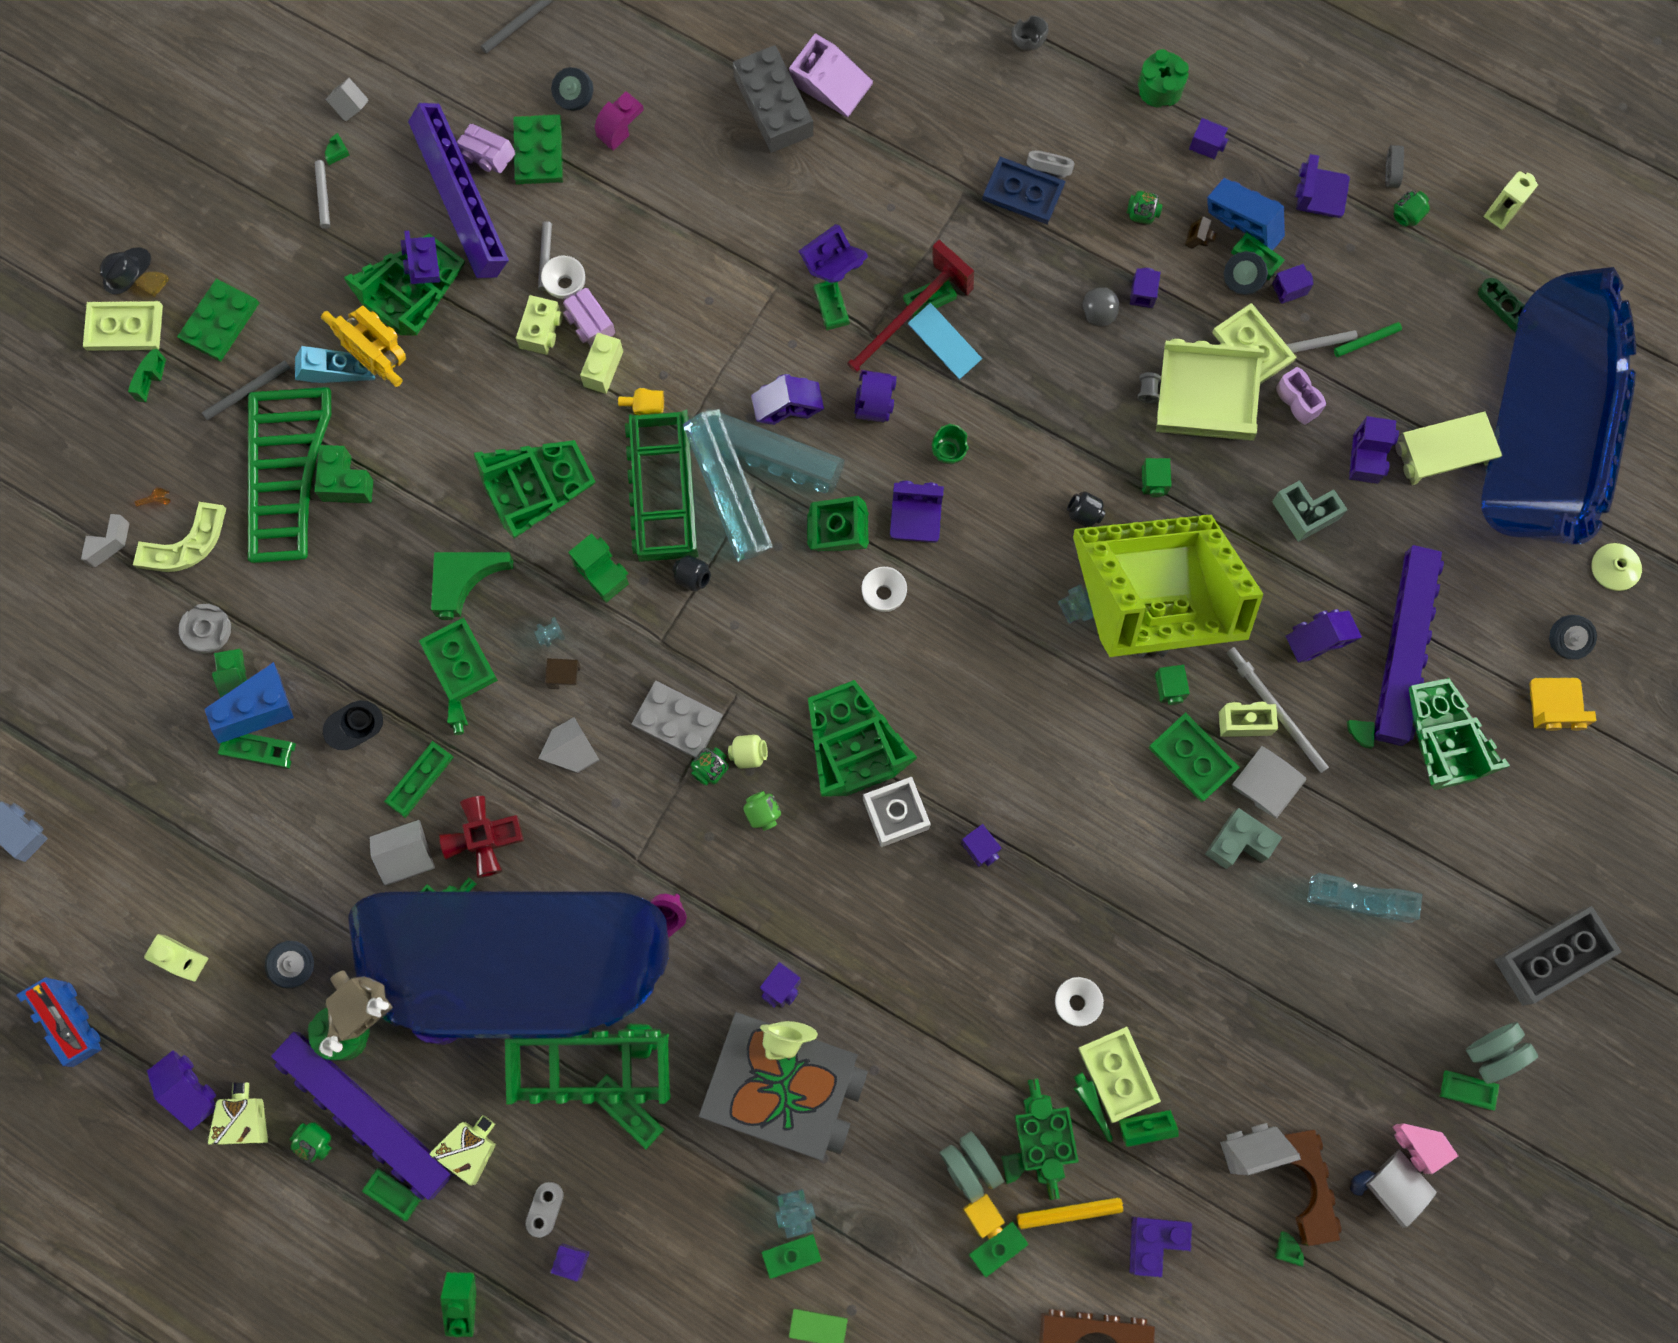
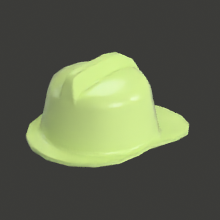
(785, 1038)

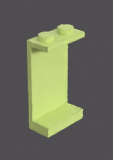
(1447, 446)

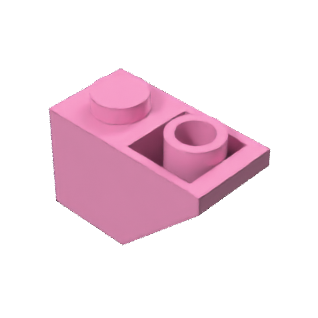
(1428, 1147)

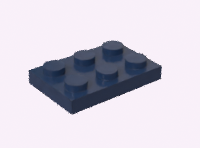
(1023, 190)

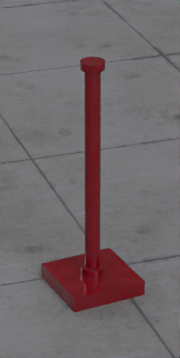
(951, 268)

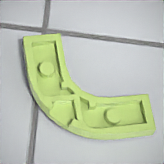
(189, 550)

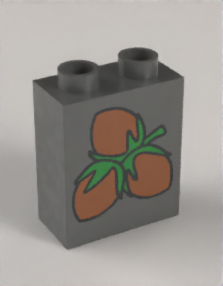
(784, 1099)

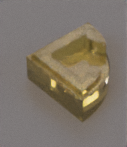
(152, 282)

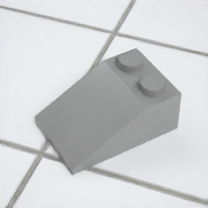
(1257, 1150)

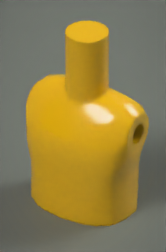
(644, 401)

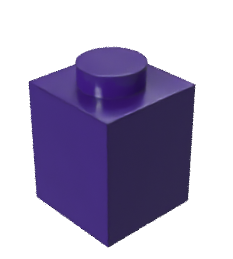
(1209, 139)
(1292, 283)
(1145, 287)
(981, 846)
(570, 1262)

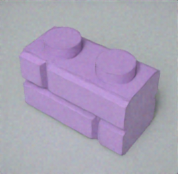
(485, 148)
(587, 316)

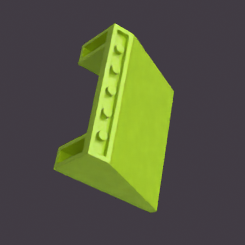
(1166, 585)

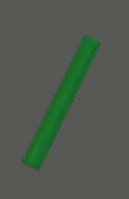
(1368, 339)

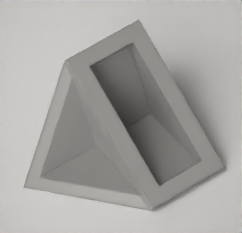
(569, 747)

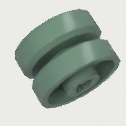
(1502, 1052)
(971, 1167)

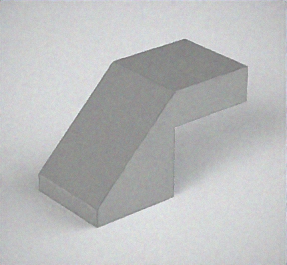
(100, 548)

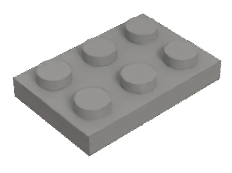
(676, 719)

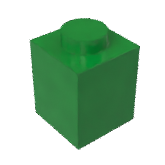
(1156, 476)
(1172, 684)

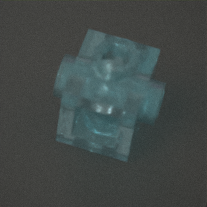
(1076, 605)
(795, 1213)

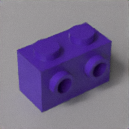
(780, 986)

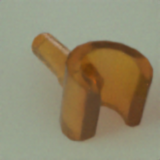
(156, 496)

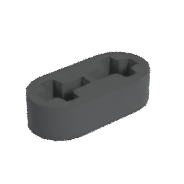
(1394, 166)

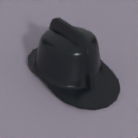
(123, 269)
(352, 725)

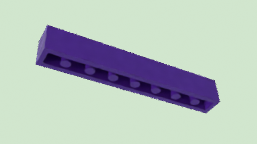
(458, 190)
(1408, 644)
(363, 1116)

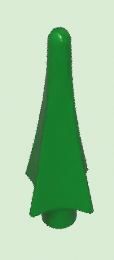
(456, 717)
(1087, 1093)

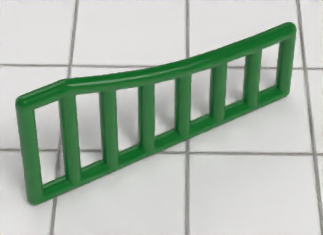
(303, 485)

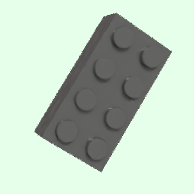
(773, 98)
(1557, 956)

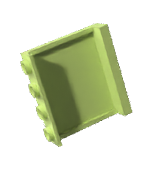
(1209, 389)

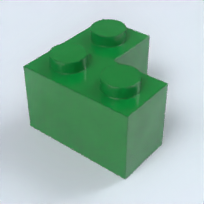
(337, 481)
(593, 562)

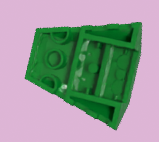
(393, 297)
(532, 481)
(1449, 736)
(853, 742)

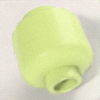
(748, 751)

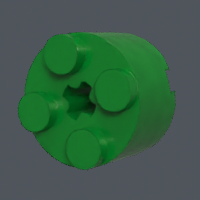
(1162, 79)
(318, 1031)

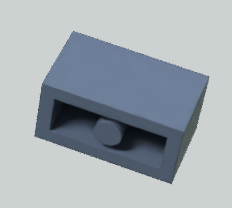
(17, 834)

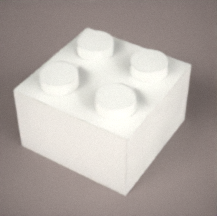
(896, 811)

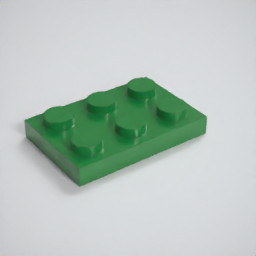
(538, 149)
(218, 320)
(458, 660)
(1193, 757)

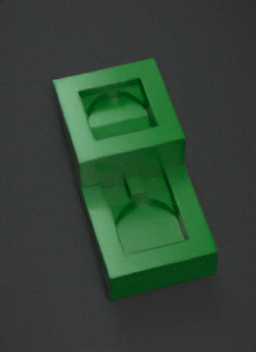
(149, 369)

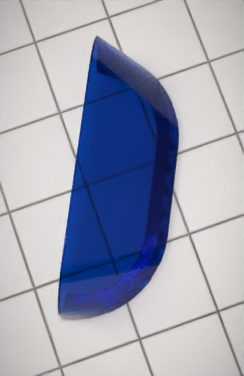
(1563, 411)
(509, 960)

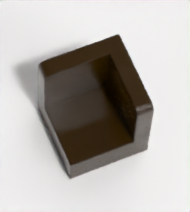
(561, 672)

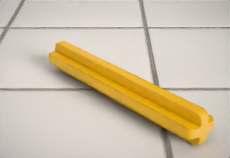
(1070, 1213)

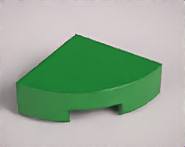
(335, 150)
(1362, 732)
(1012, 1167)
(1289, 1250)

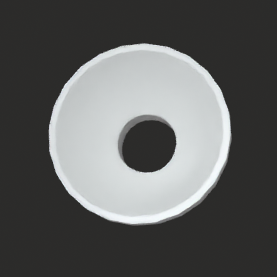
(560, 268)
(887, 578)
(1089, 992)

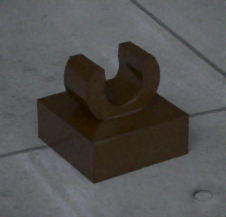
(1200, 233)

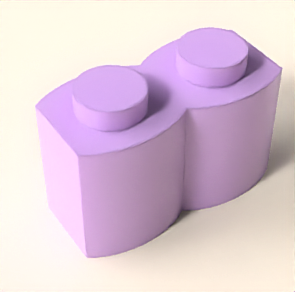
(1298, 393)

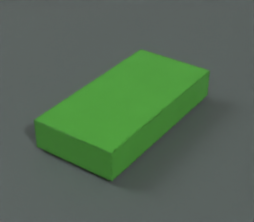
(817, 1327)

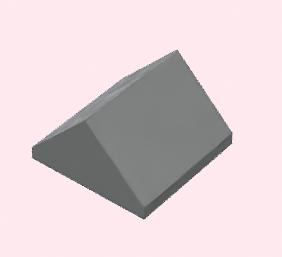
(401, 853)

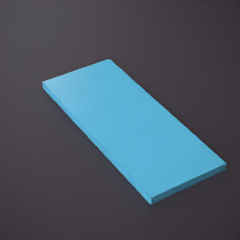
(944, 341)

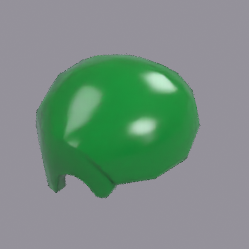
(950, 444)

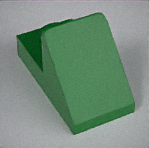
(229, 671)

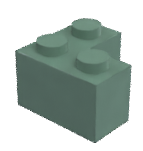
(1305, 515)
(1244, 834)

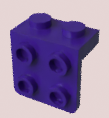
(1321, 190)
(831, 255)
(916, 511)

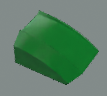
(838, 524)

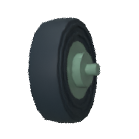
(572, 89)
(1245, 273)

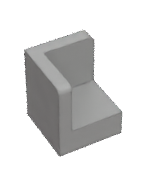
(347, 99)

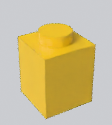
(984, 1217)

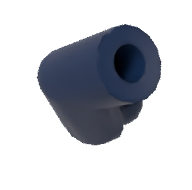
(1359, 1182)

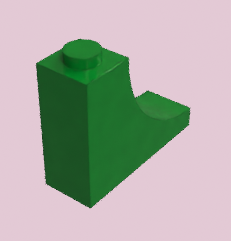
(456, 576)

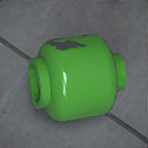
(762, 810)

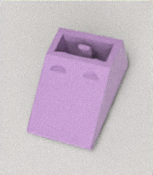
(829, 76)

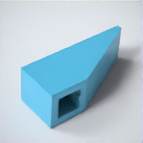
(328, 366)

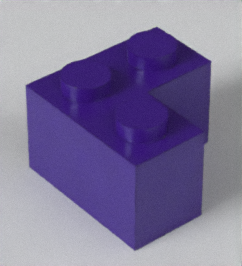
(785, 398)
(1370, 449)
(1326, 633)
(180, 1091)
(1149, 1239)

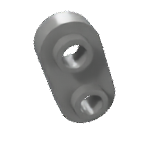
(1051, 163)
(545, 1210)

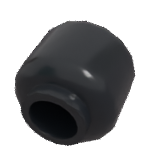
(1086, 509)
(691, 573)

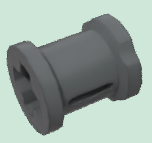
(1149, 387)

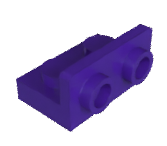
(422, 259)

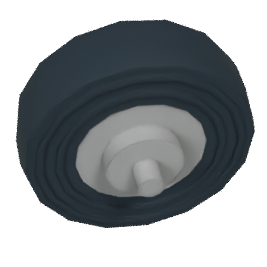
(1573, 637)
(289, 964)

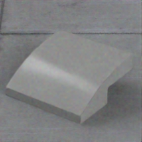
(1269, 782)
(1401, 1189)

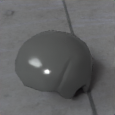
(1030, 33)
(1101, 306)

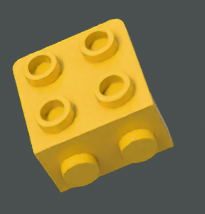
(1559, 704)

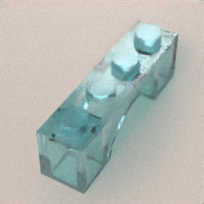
(1378, 902)

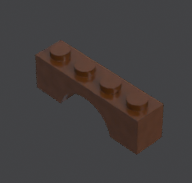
(1317, 1222)
(1060, 1328)

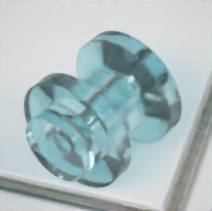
(549, 632)

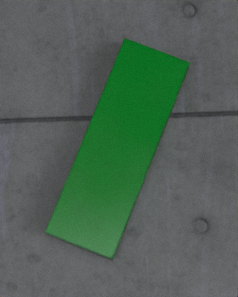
(418, 779)
(631, 1117)

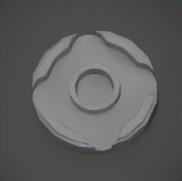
(205, 628)

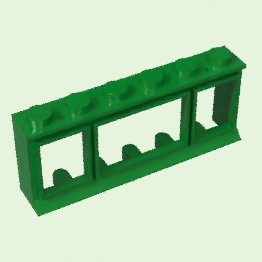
(636, 497)
(588, 1094)

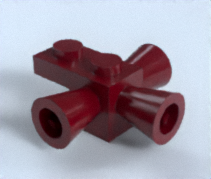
(482, 836)

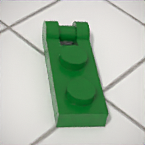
(258, 750)

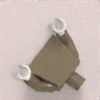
(352, 1009)

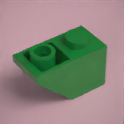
(458, 1304)

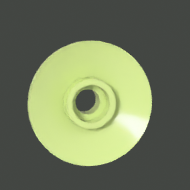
(1608, 572)

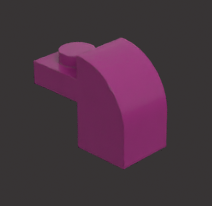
(614, 119)

